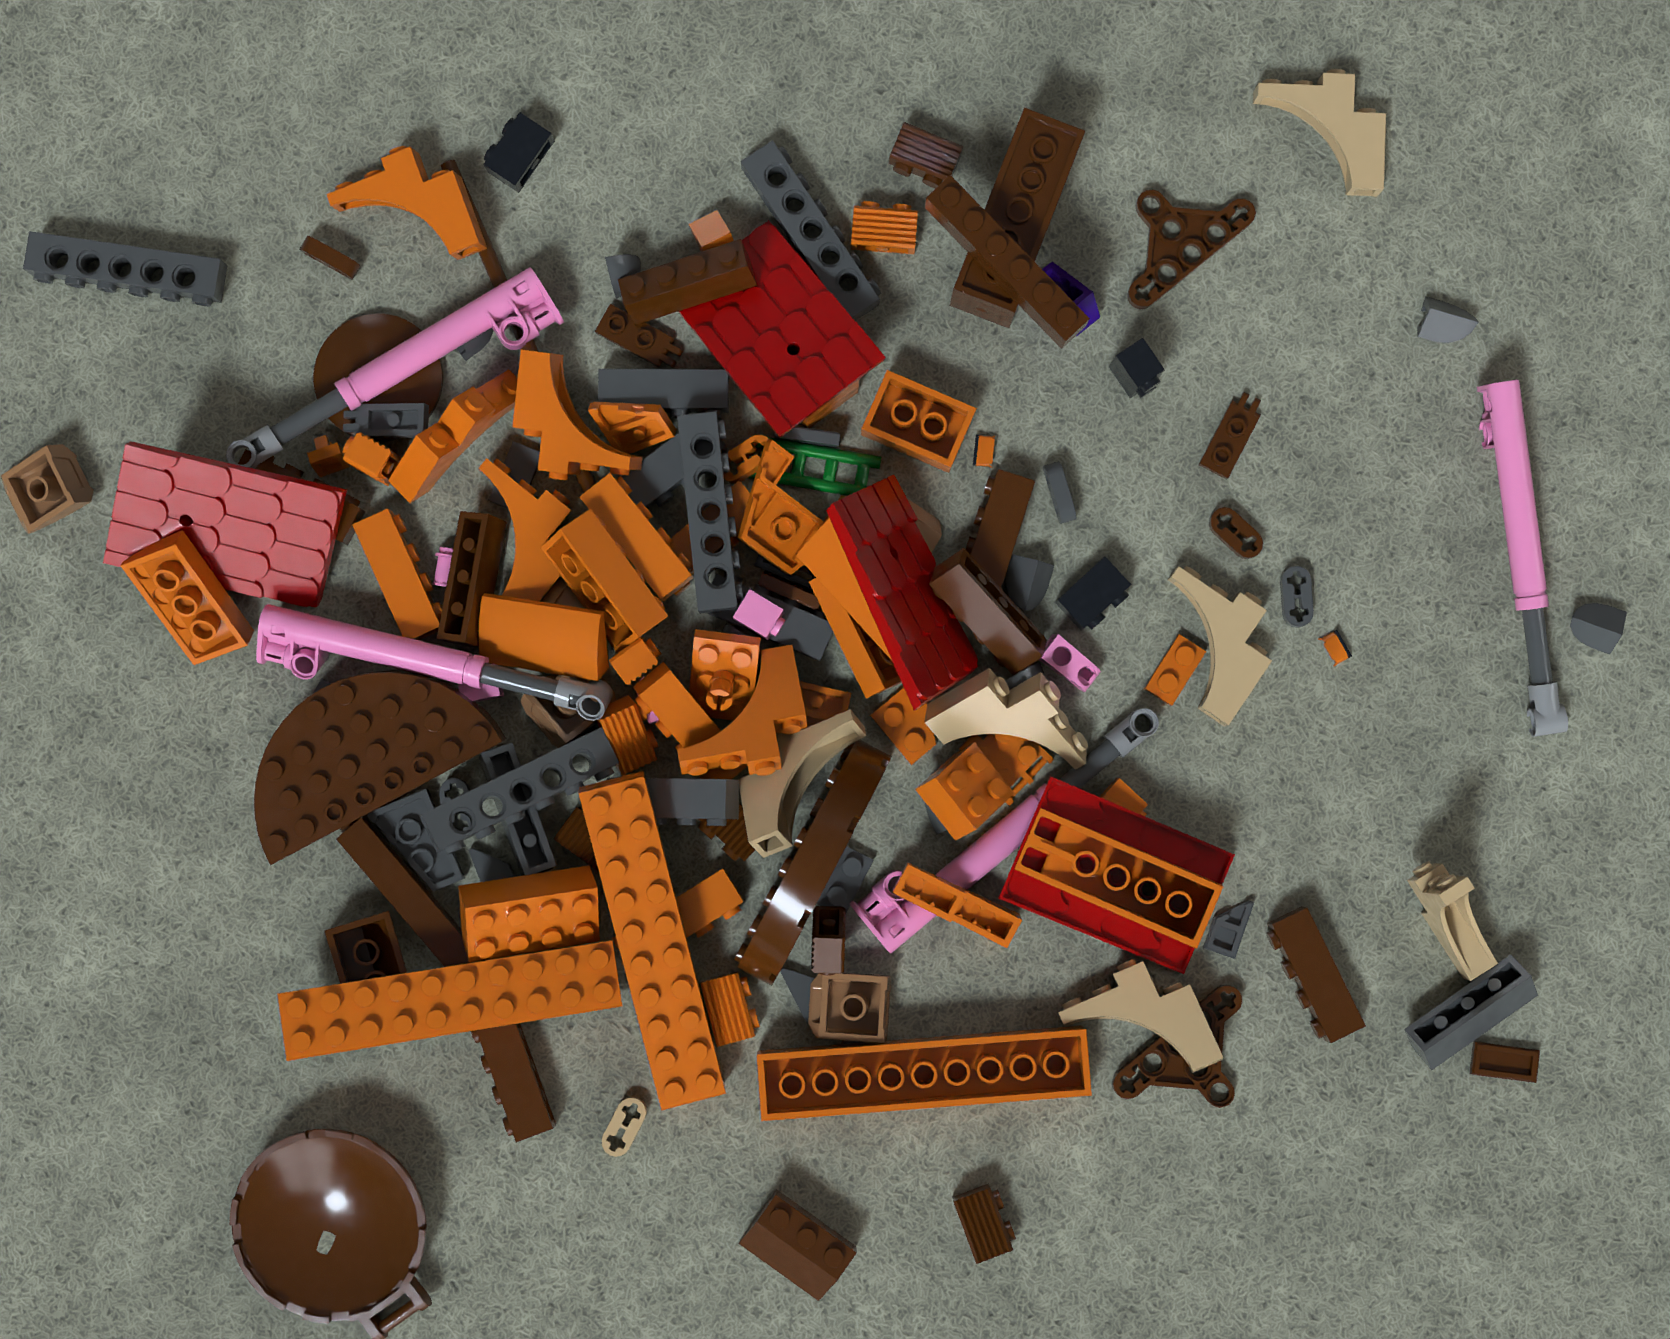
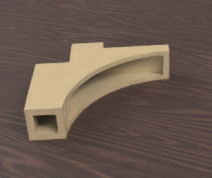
(1329, 109)
(1228, 624)
(1025, 711)
(773, 799)
(1451, 918)
(1135, 1000)

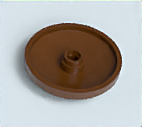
(363, 341)

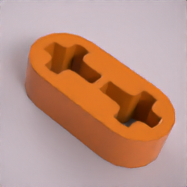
(742, 453)

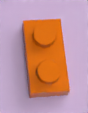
(1175, 670)

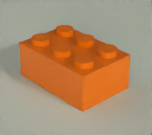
(918, 421)

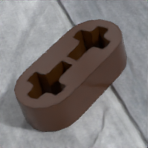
(329, 257)
(1241, 527)

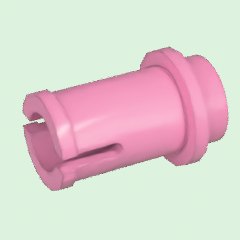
(442, 566)

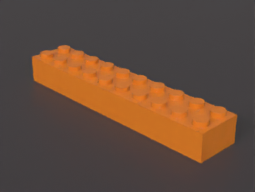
(652, 940)
(449, 1000)
(923, 1073)

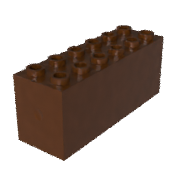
(1022, 205)

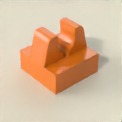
(326, 457)

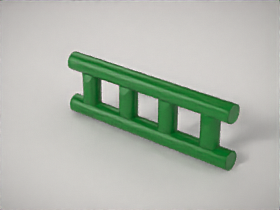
(832, 457)

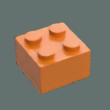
(965, 791)

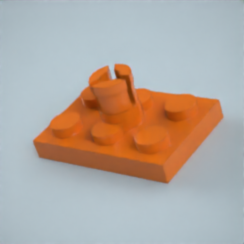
(723, 672)

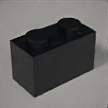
(518, 151)
(1137, 369)
(1093, 594)

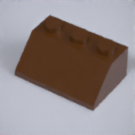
(366, 949)
(798, 1245)

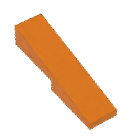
(957, 904)

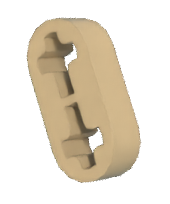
(617, 1122)

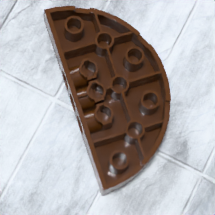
(360, 749)
(814, 862)

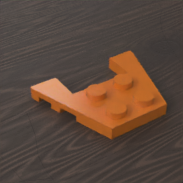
(772, 519)

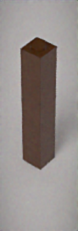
(404, 891)

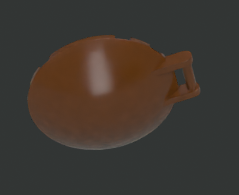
(341, 1187)

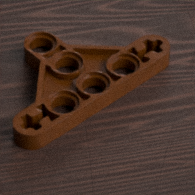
(1192, 232)
(1174, 1069)

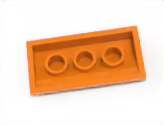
(188, 598)
(543, 636)
(867, 660)

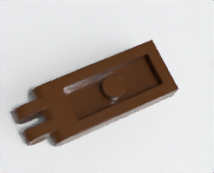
(638, 339)
(1231, 437)

